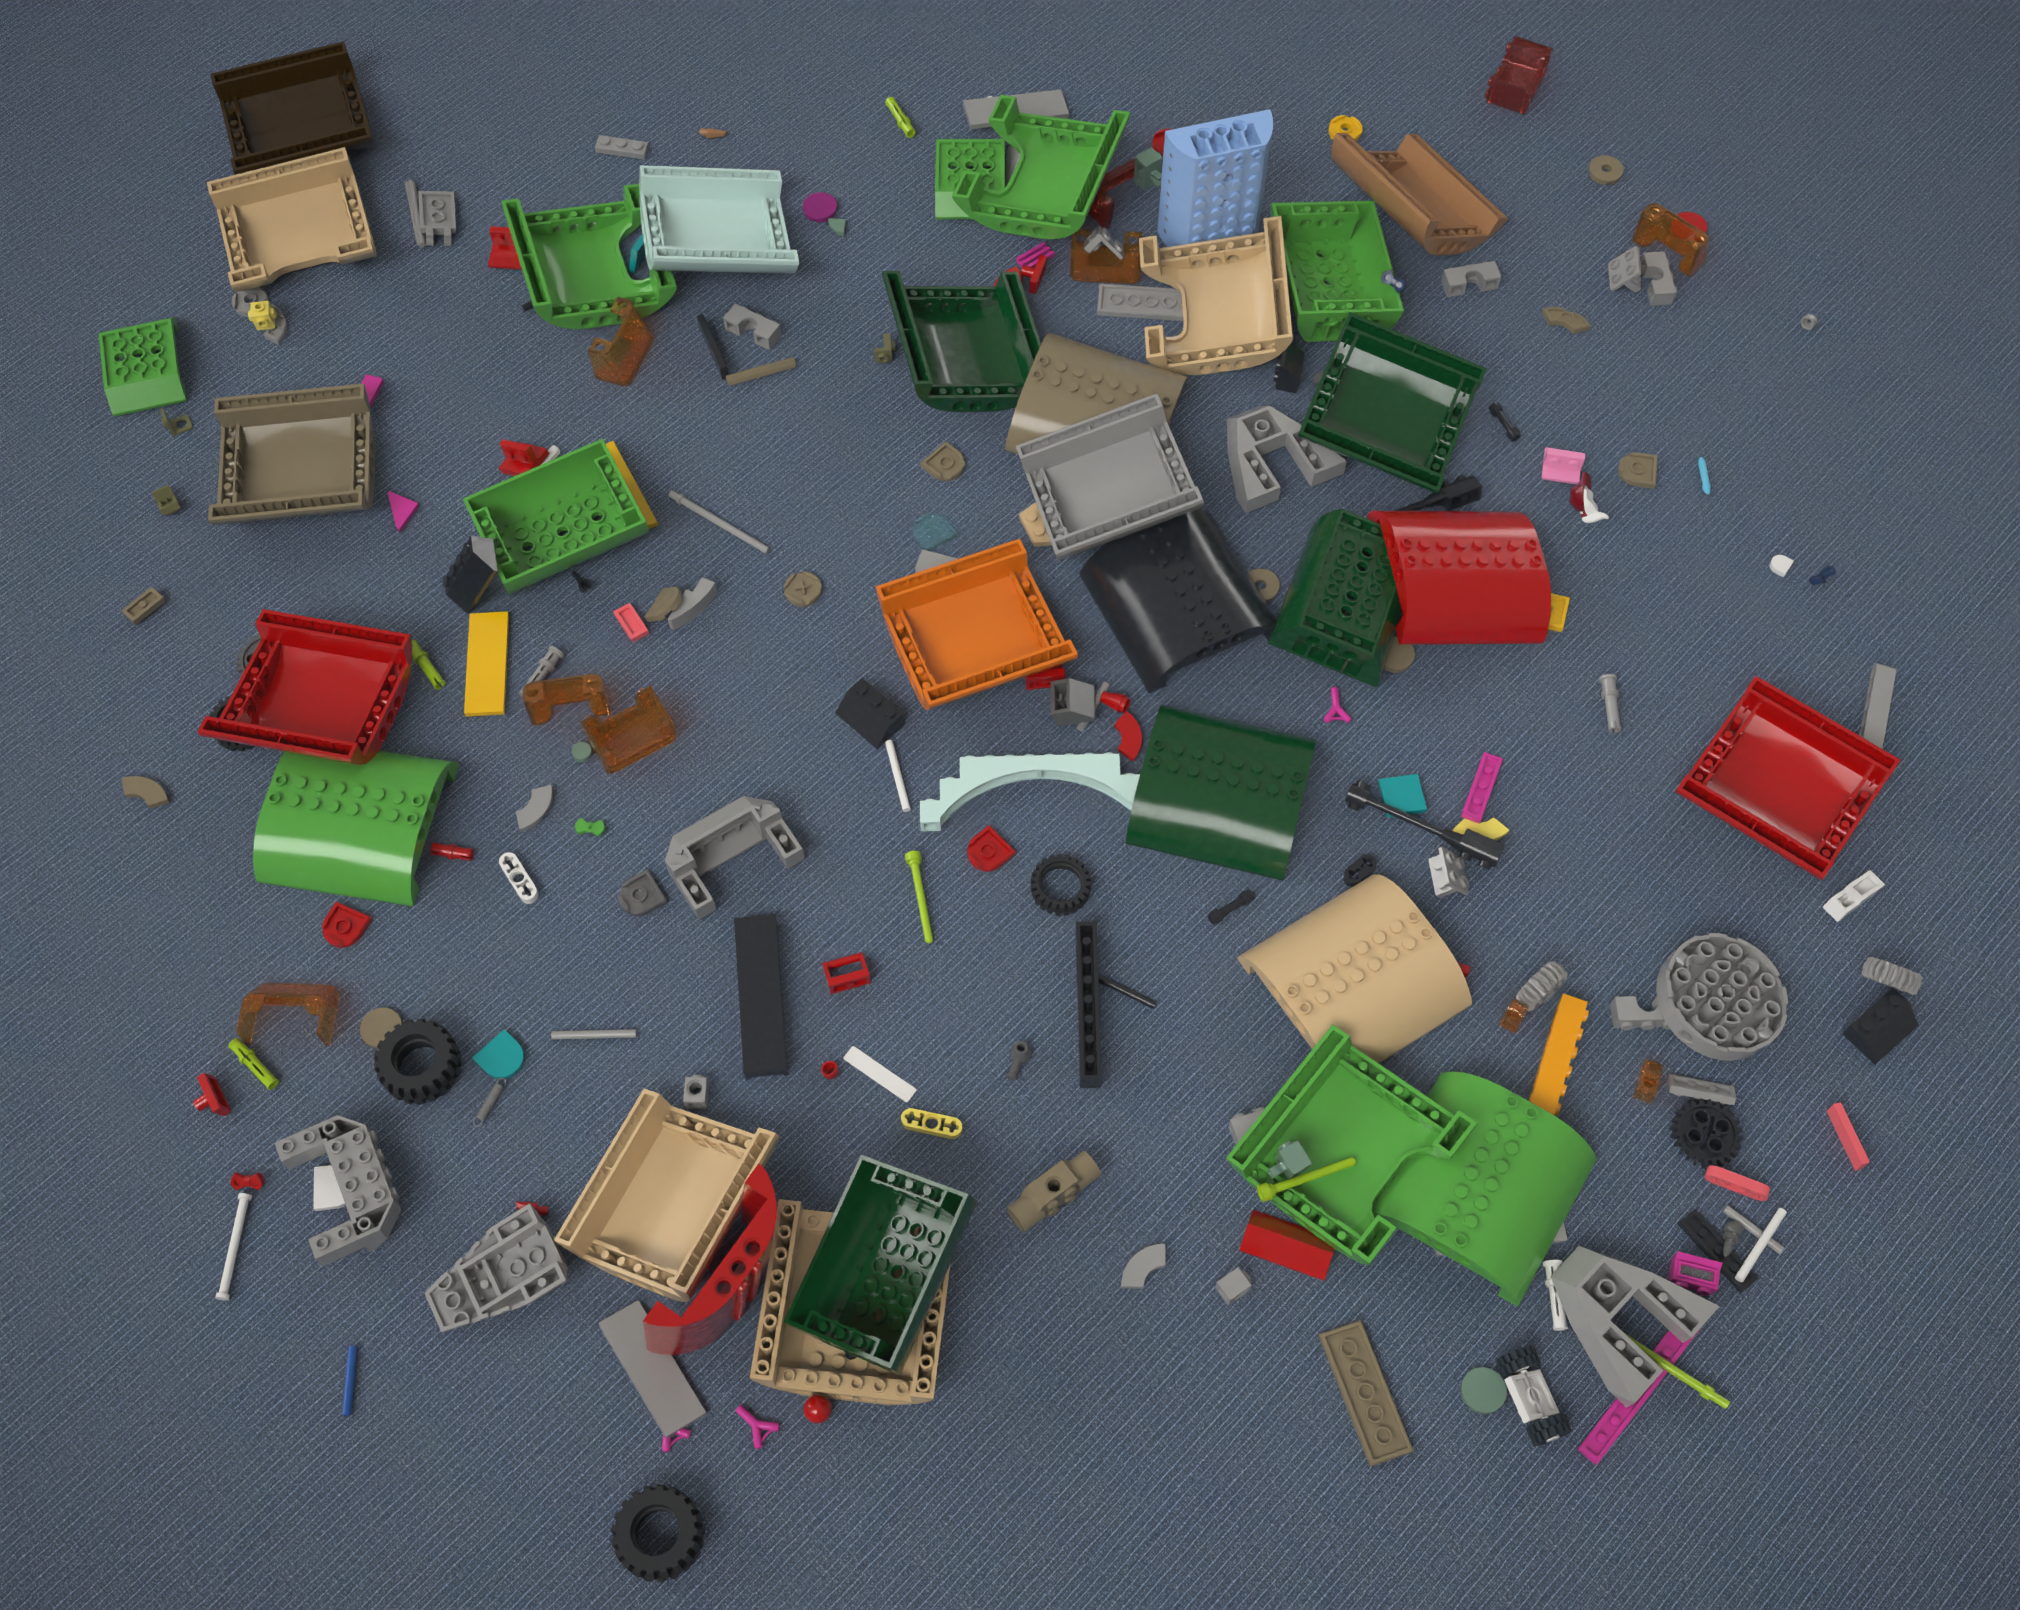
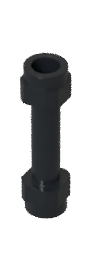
(1512, 432)
(1216, 915)

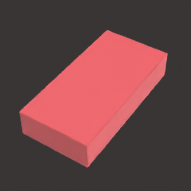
(631, 622)

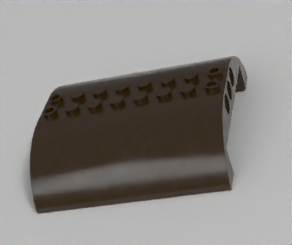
(292, 107)

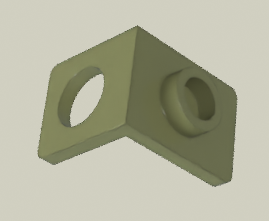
(172, 424)

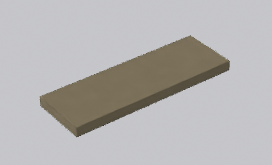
(1365, 1393)

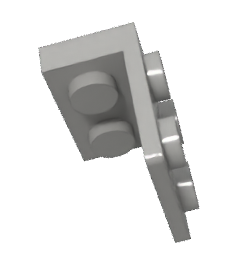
(1093, 241)

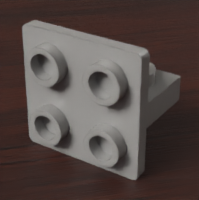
(1626, 270)
(1448, 873)

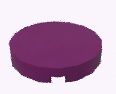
(819, 207)

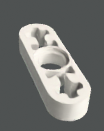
(518, 886)

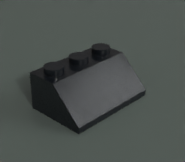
(870, 713)
(1882, 1026)

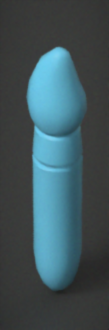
(1704, 475)

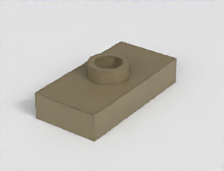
(143, 606)

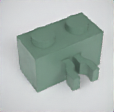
(1148, 169)
(1291, 1160)

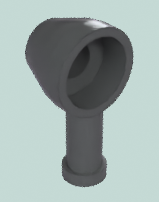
(1018, 1058)

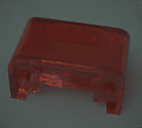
(1520, 75)

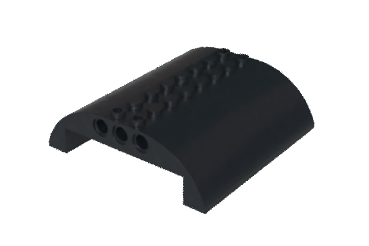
(1175, 595)

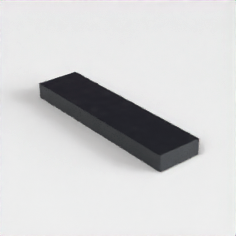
(712, 346)
(1712, 1246)

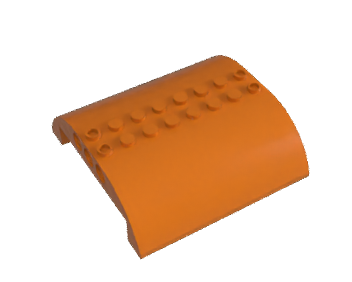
(971, 625)

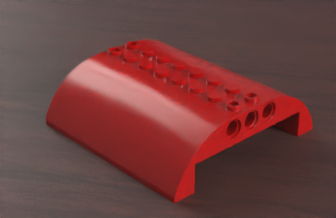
(1467, 576)
(317, 689)
(1788, 777)
(713, 1310)

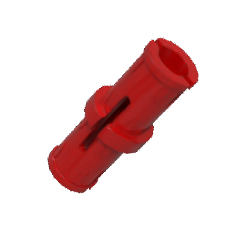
(452, 851)

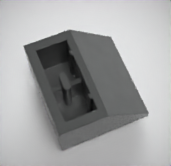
(1072, 702)

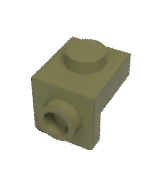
(885, 354)
(166, 500)

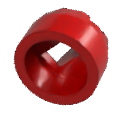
(827, 1070)

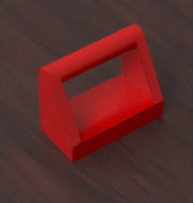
(848, 980)

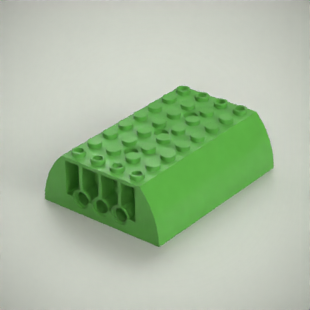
(1352, 262)
(555, 499)

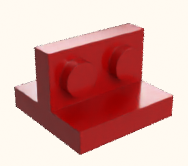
(521, 457)

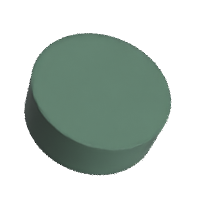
(582, 752)

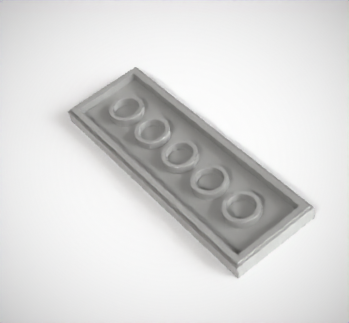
(1037, 103)
(1139, 302)
(653, 1374)

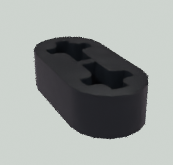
(1356, 867)

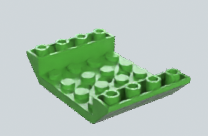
(962, 154)
(145, 380)

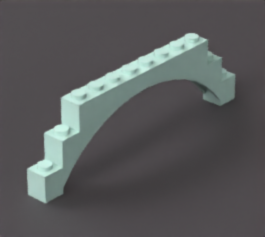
(991, 771)

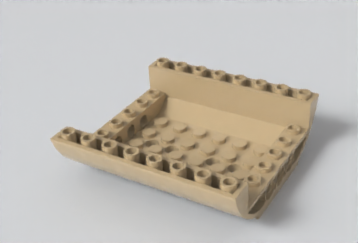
(810, 1367)

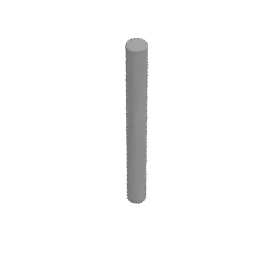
(594, 1034)

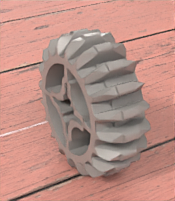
(1892, 975)
(1542, 985)

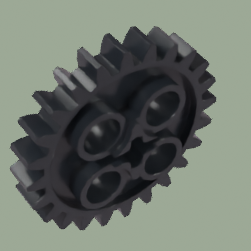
(1687, 1124)

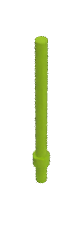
(1706, 1391)

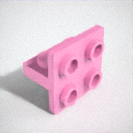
(1562, 465)

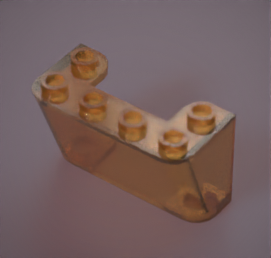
(1674, 232)
(1103, 264)
(623, 355)
(541, 695)

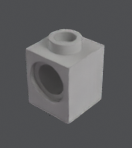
(699, 1100)
(1233, 1286)

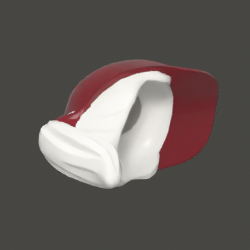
(1582, 501)

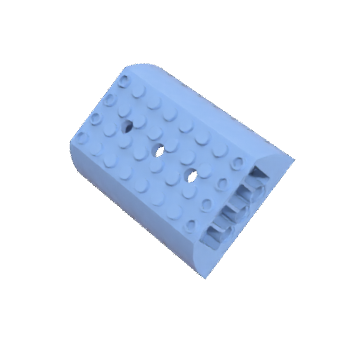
(1197, 184)

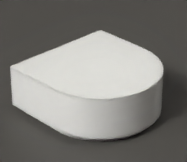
(1780, 564)

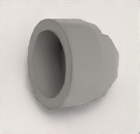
(1810, 325)

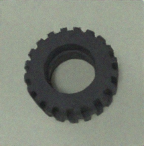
(404, 1040)
(632, 1515)

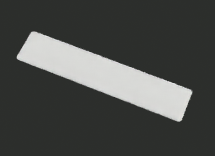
(879, 1074)

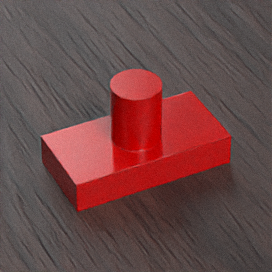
(1036, 274)
(212, 1096)

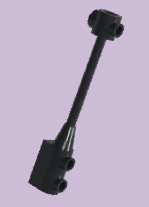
(1452, 495)
(1469, 845)

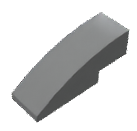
(693, 603)

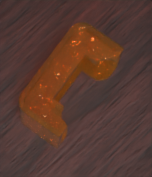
(631, 733)

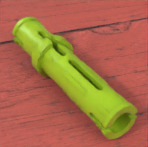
(902, 121)
(421, 657)
(238, 1048)

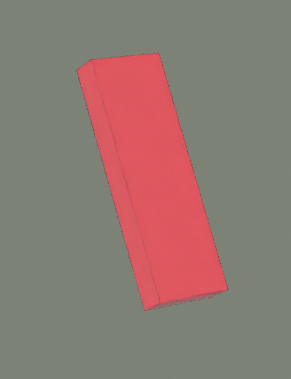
(1848, 1136)

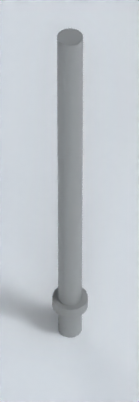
(681, 499)

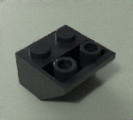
(1289, 369)

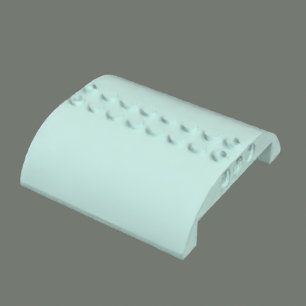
(714, 220)

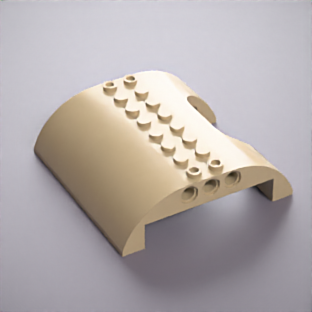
(291, 218)
(1230, 301)

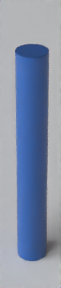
(349, 1381)

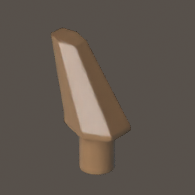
(712, 133)

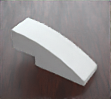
(1853, 895)

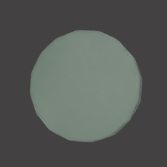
(1483, 1390)

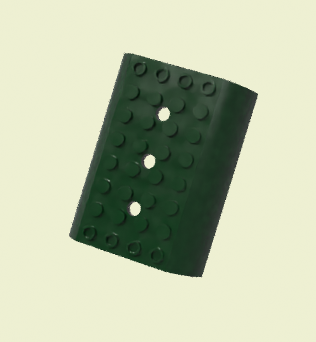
(863, 1250)

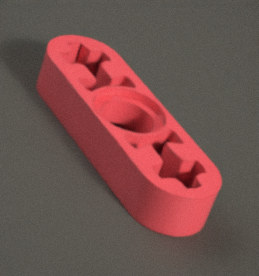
(1737, 1183)

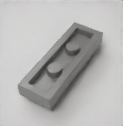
(621, 147)
(1701, 1089)

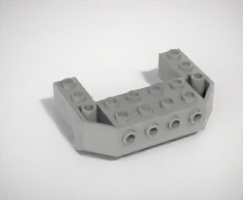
(720, 839)
(361, 1179)

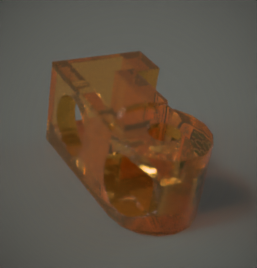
(1515, 1015)
(1648, 1081)

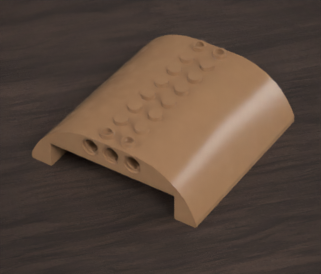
(1421, 193)

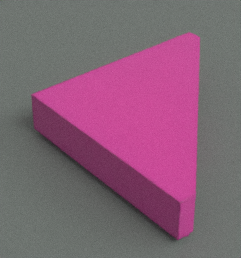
(402, 509)

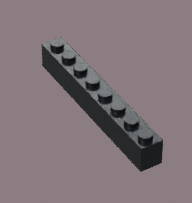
(1088, 1005)

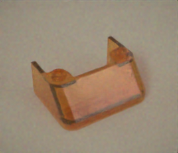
(317, 998)

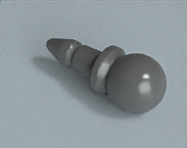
(1731, 1235)

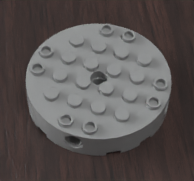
(1722, 997)

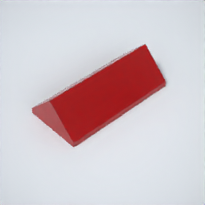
(1286, 1245)

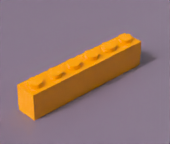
(1558, 1052)

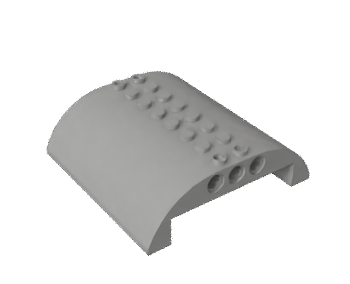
(1108, 477)

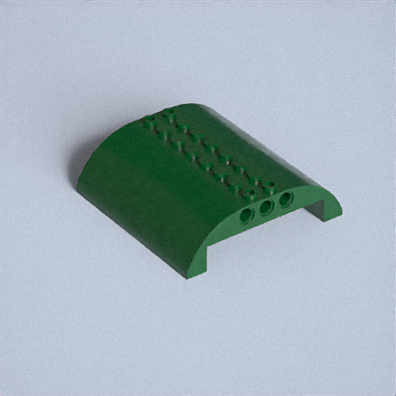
(965, 342)
(1391, 402)
(1220, 792)

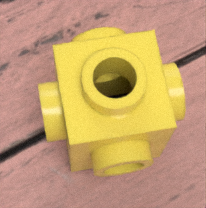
(262, 315)

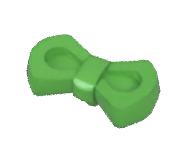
(596, 828)

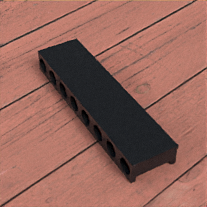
(760, 996)

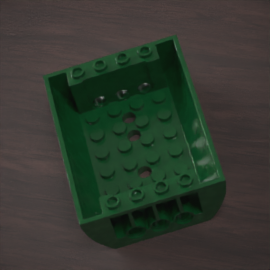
(1325, 574)

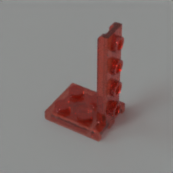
(1103, 204)

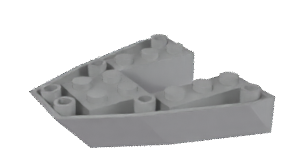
(1264, 431)
(1595, 1289)

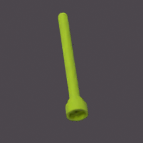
(913, 859)
(1267, 1191)

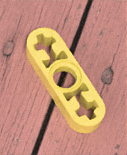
(914, 1126)

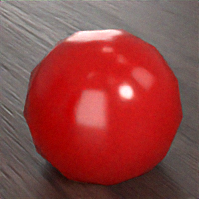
(817, 1409)

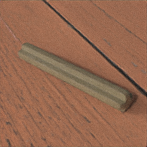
(760, 371)

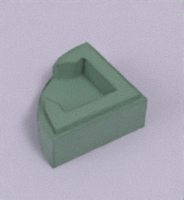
(837, 226)

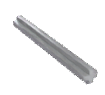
(414, 210)

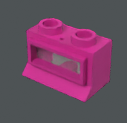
(1695, 1273)

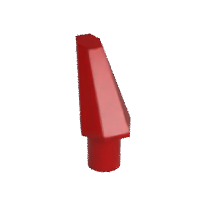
(542, 1210)

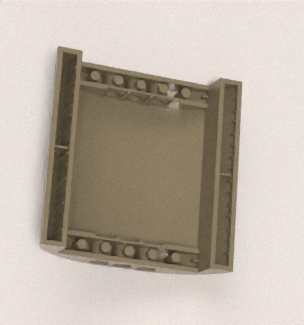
(1083, 381)
(294, 454)

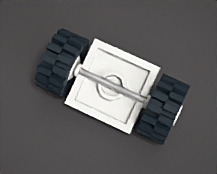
(1532, 1396)

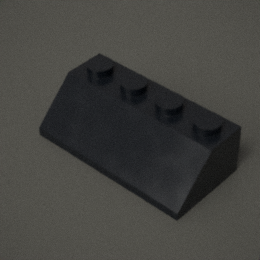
(471, 572)

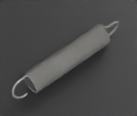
(488, 1104)

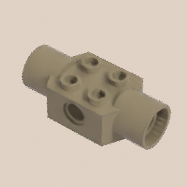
(1065, 1178)

